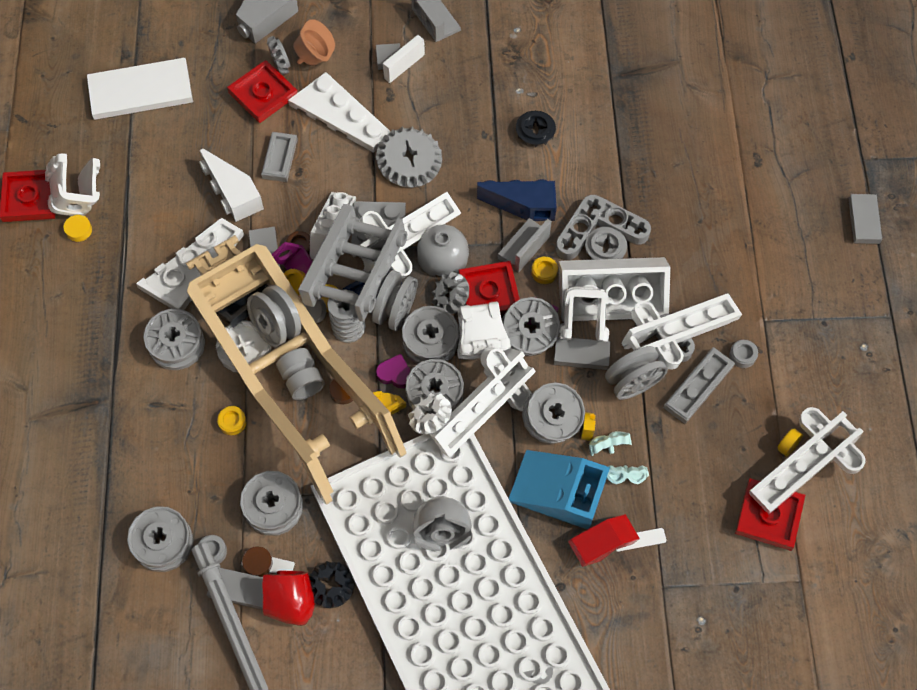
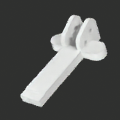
(416, 224)
(678, 326)
(505, 382)
(810, 459)

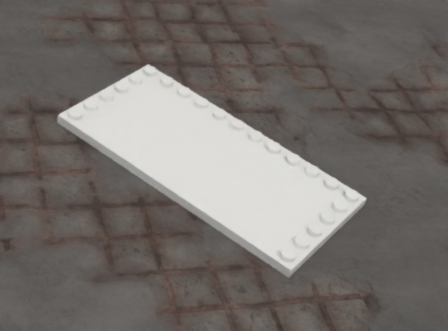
(459, 613)

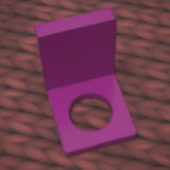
(296, 258)

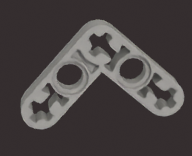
(601, 218)

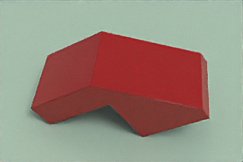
(603, 539)

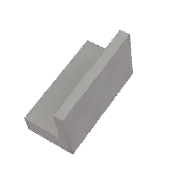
(435, 18)
(525, 243)

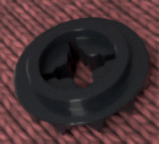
(545, 124)
(336, 596)

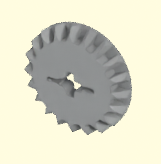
(398, 169)

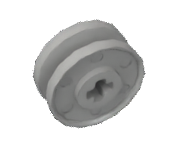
(394, 300)
(540, 314)
(274, 315)
(434, 322)
(160, 336)
(636, 372)
(435, 374)
(567, 407)
(256, 498)
(152, 525)

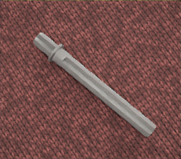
(213, 580)

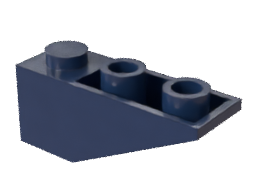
(521, 198)

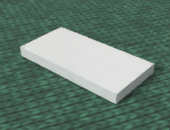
(139, 88)

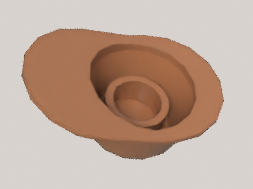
(314, 43)

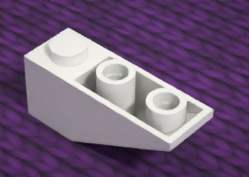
(235, 187)
(327, 218)

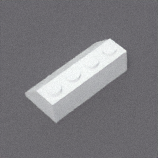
(622, 280)

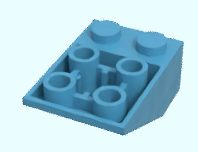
(559, 486)

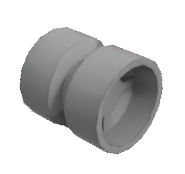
(302, 376)

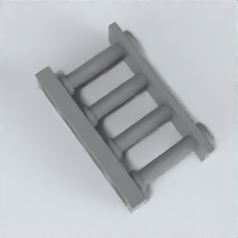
(335, 245)

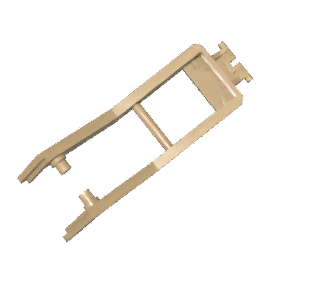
(238, 274)

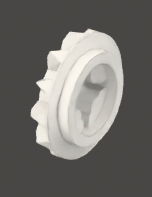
(430, 422)

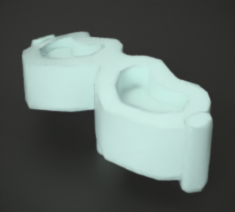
(604, 442)
(634, 474)

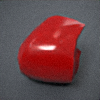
(288, 597)

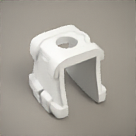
(59, 200)
(480, 328)
(601, 330)

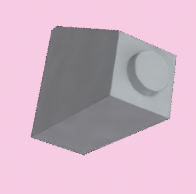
(261, 17)

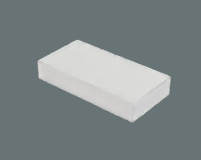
(403, 58)

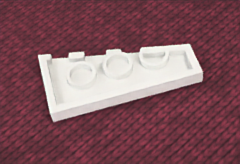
(340, 111)
(172, 280)

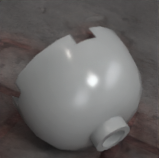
(442, 250)
(441, 523)

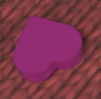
(393, 371)

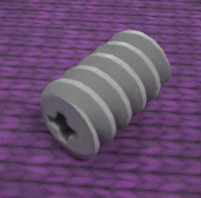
(345, 321)

